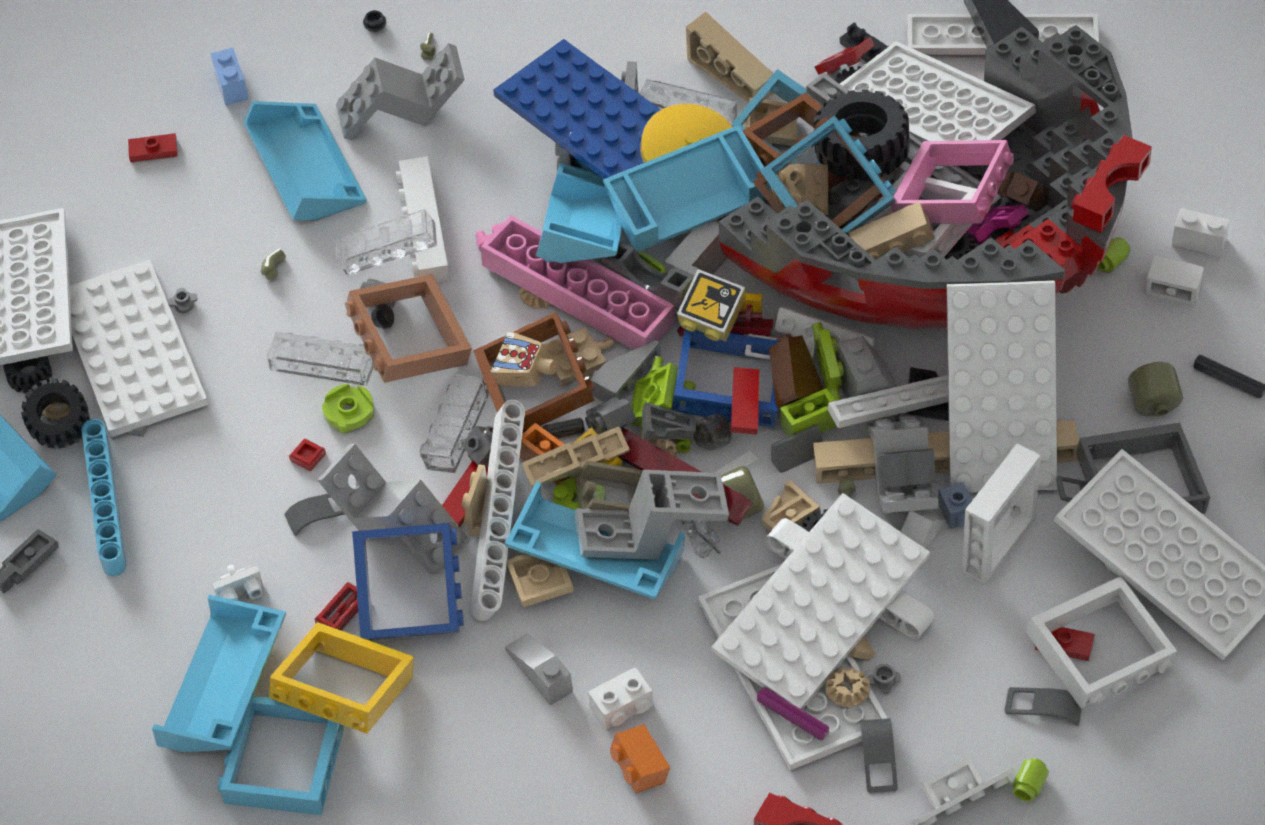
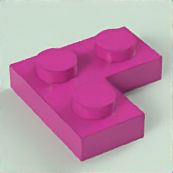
(995, 219)

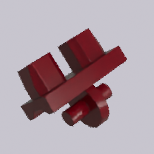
(752, 323)

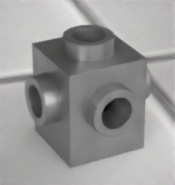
(479, 444)

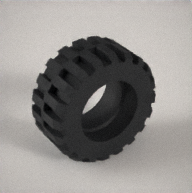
(865, 114)

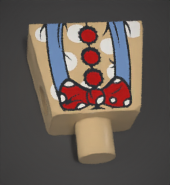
(522, 362)

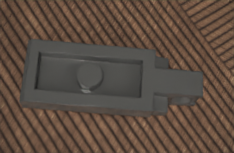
(26, 559)

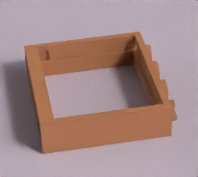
(390, 369)

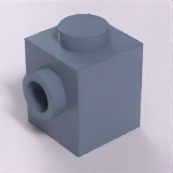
(953, 502)

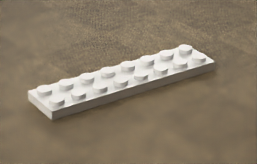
(959, 35)

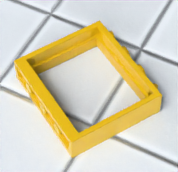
(352, 649)

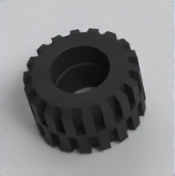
(43, 397)

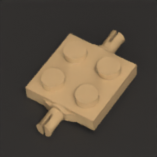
(589, 350)

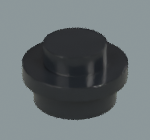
(374, 21)
(383, 316)

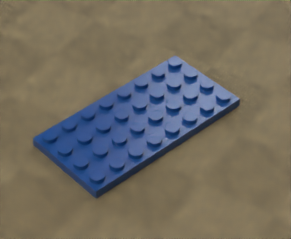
(580, 108)

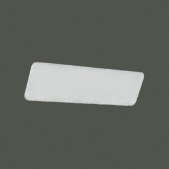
(744, 460)

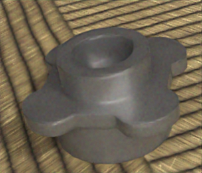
(182, 300)
(884, 671)

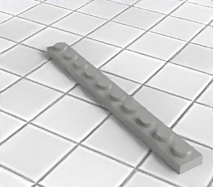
(826, 88)

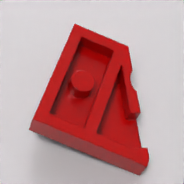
(847, 56)

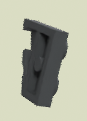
(666, 423)

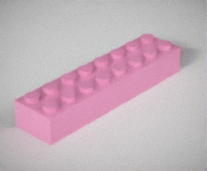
(578, 287)

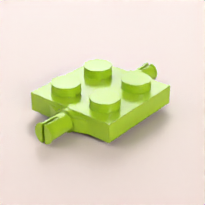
(829, 366)
(654, 388)

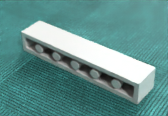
(419, 195)

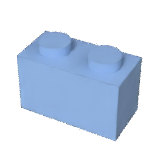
(229, 76)

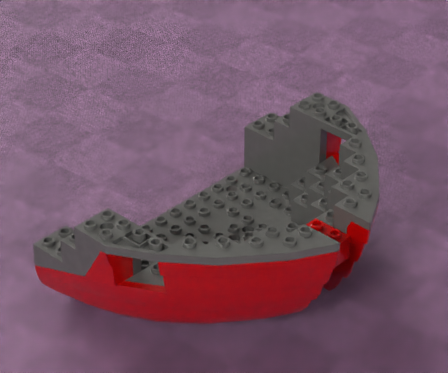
(1057, 146)

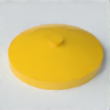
(679, 127)

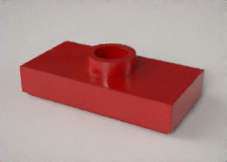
(152, 147)
(1074, 642)

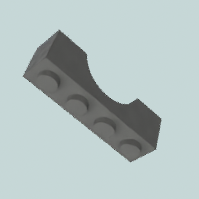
(668, 286)

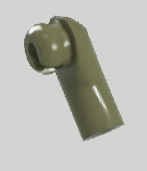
(270, 262)

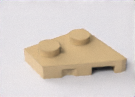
(791, 505)

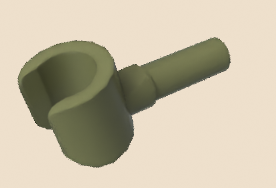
(428, 50)
(847, 487)

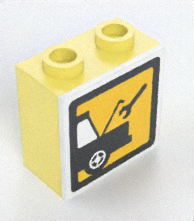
(711, 306)

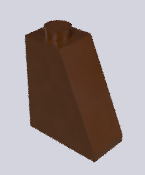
(1024, 191)
(793, 370)

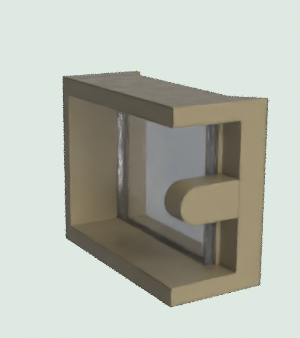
(606, 486)

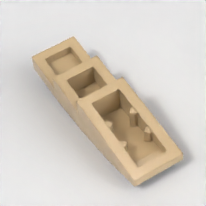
(571, 457)

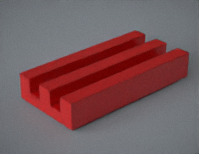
(345, 611)

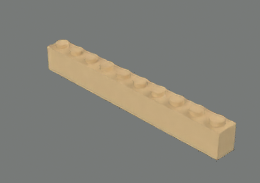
(855, 457)

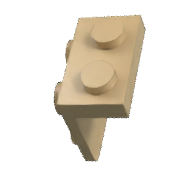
(806, 183)
(474, 501)

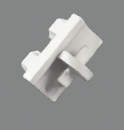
(239, 583)

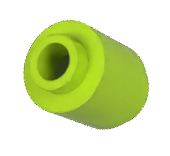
(1116, 253)
(1030, 779)

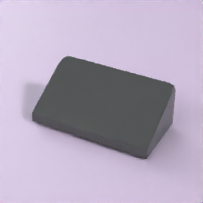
(795, 449)

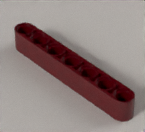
(647, 456)

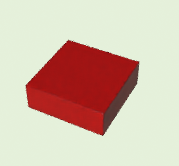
(307, 454)

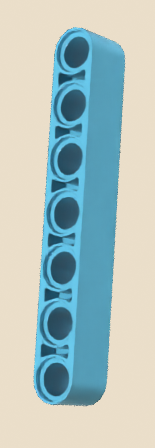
(103, 497)

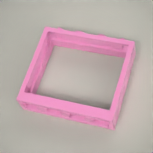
(955, 153)

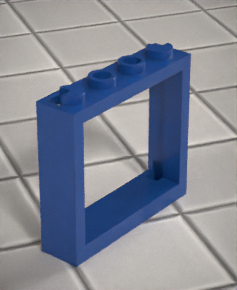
(706, 403)
(363, 589)

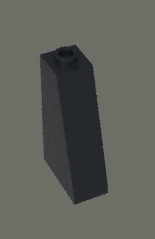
(997, 19)

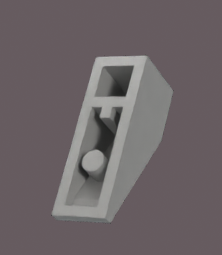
(619, 375)
(541, 668)

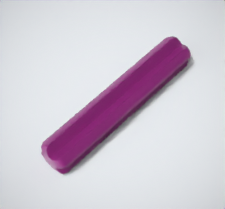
(793, 713)

